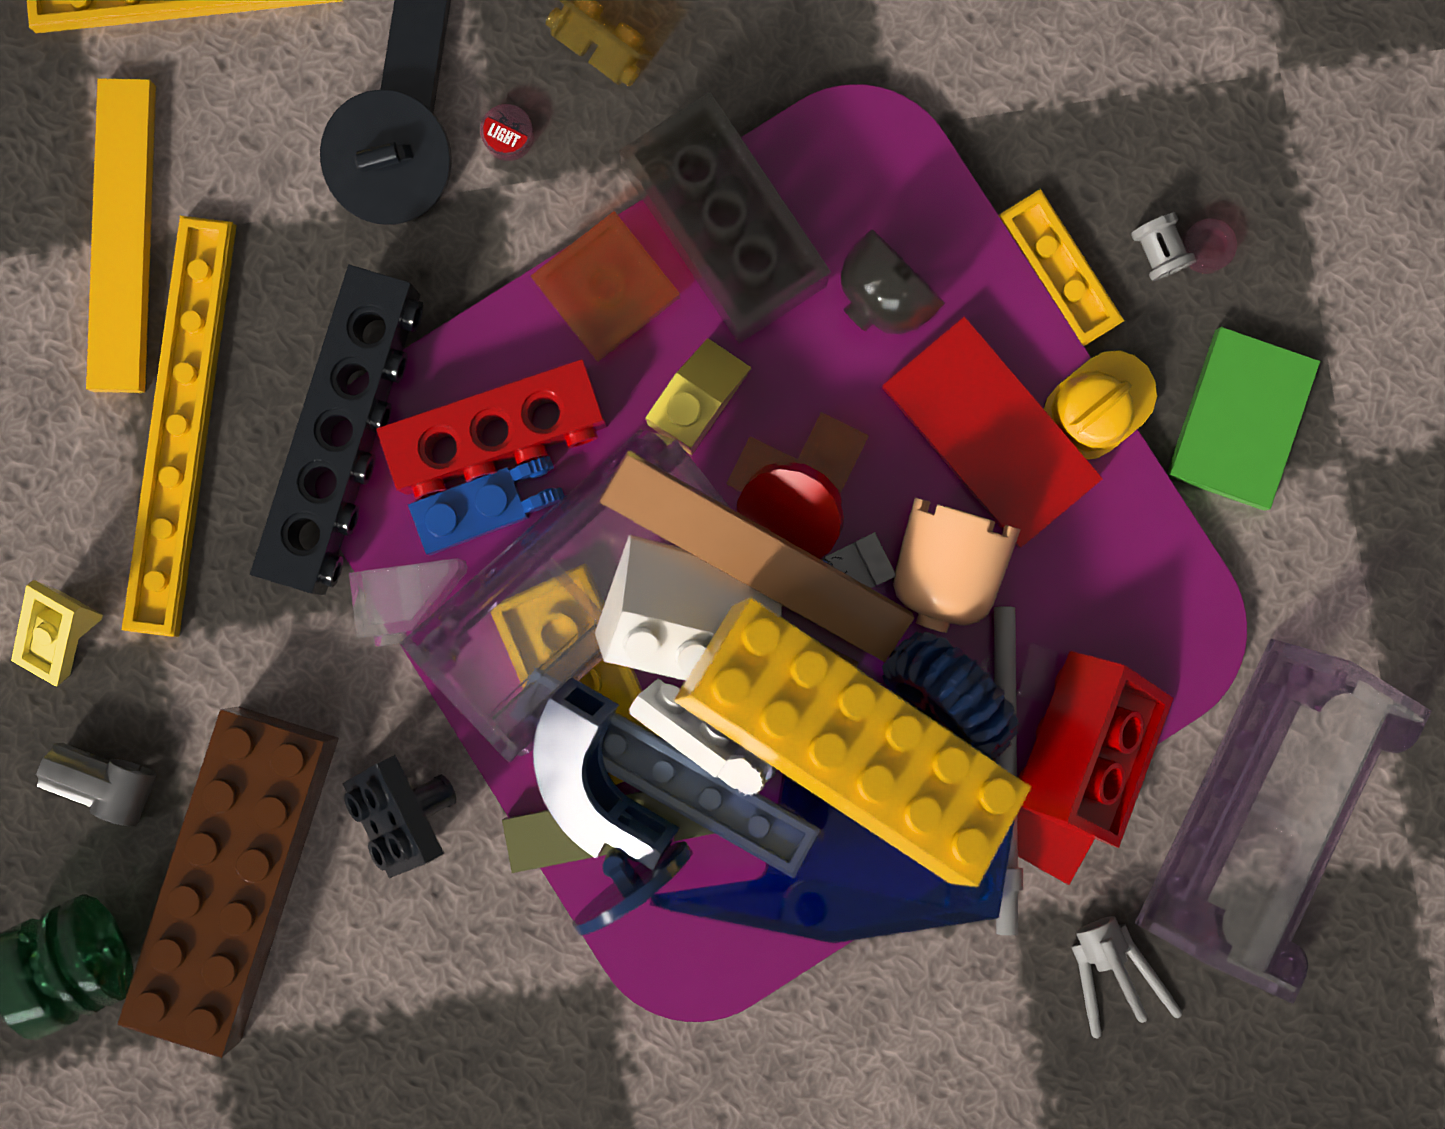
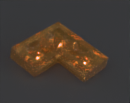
(829, 449)

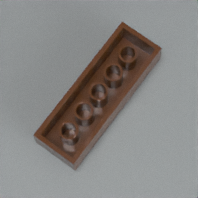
(228, 881)

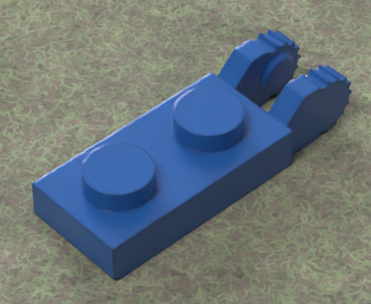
(480, 506)

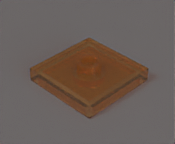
(605, 286)

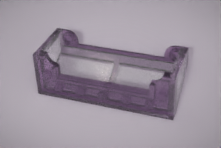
(537, 605)
(1275, 813)

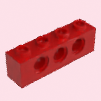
(411, 440)

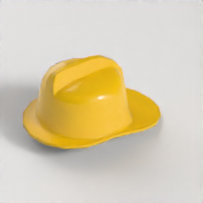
(1103, 402)

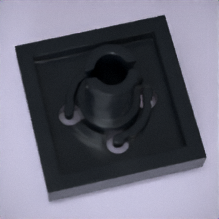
(397, 815)

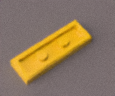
(1061, 267)

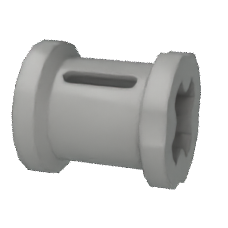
(1166, 229)

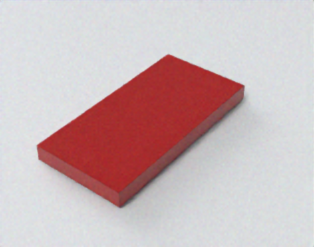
(991, 432)

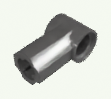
(109, 787)

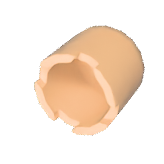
(951, 565)

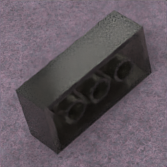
(724, 217)

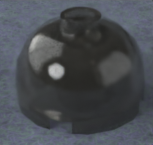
(885, 289)

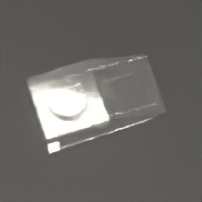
(401, 597)

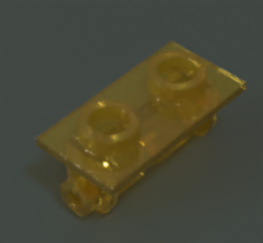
(617, 47)

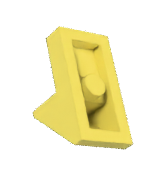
(50, 631)

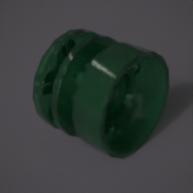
(62, 967)

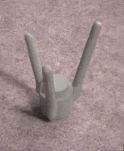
(1105, 946)

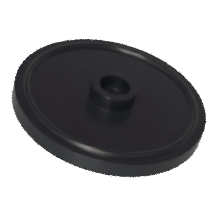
(385, 157)

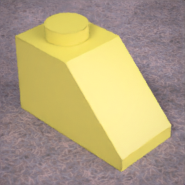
(697, 395)

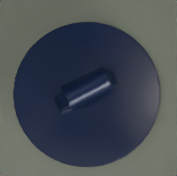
(630, 887)

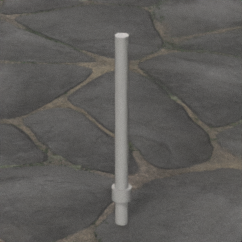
(1006, 679)

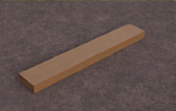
(756, 556)

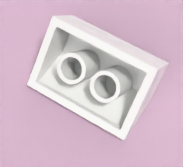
(666, 608)

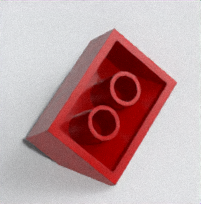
(1094, 747)

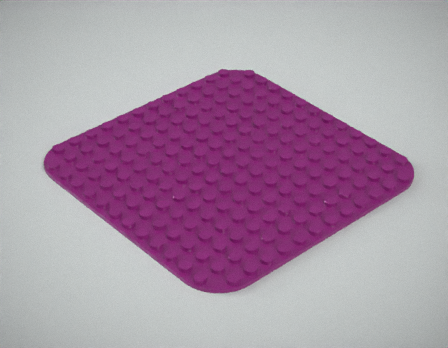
(1108, 578)

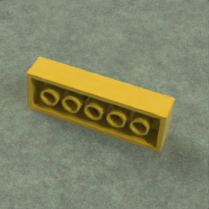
(853, 743)

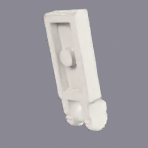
(700, 740)

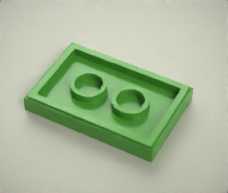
(1243, 418)

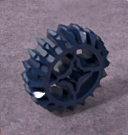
(952, 692)

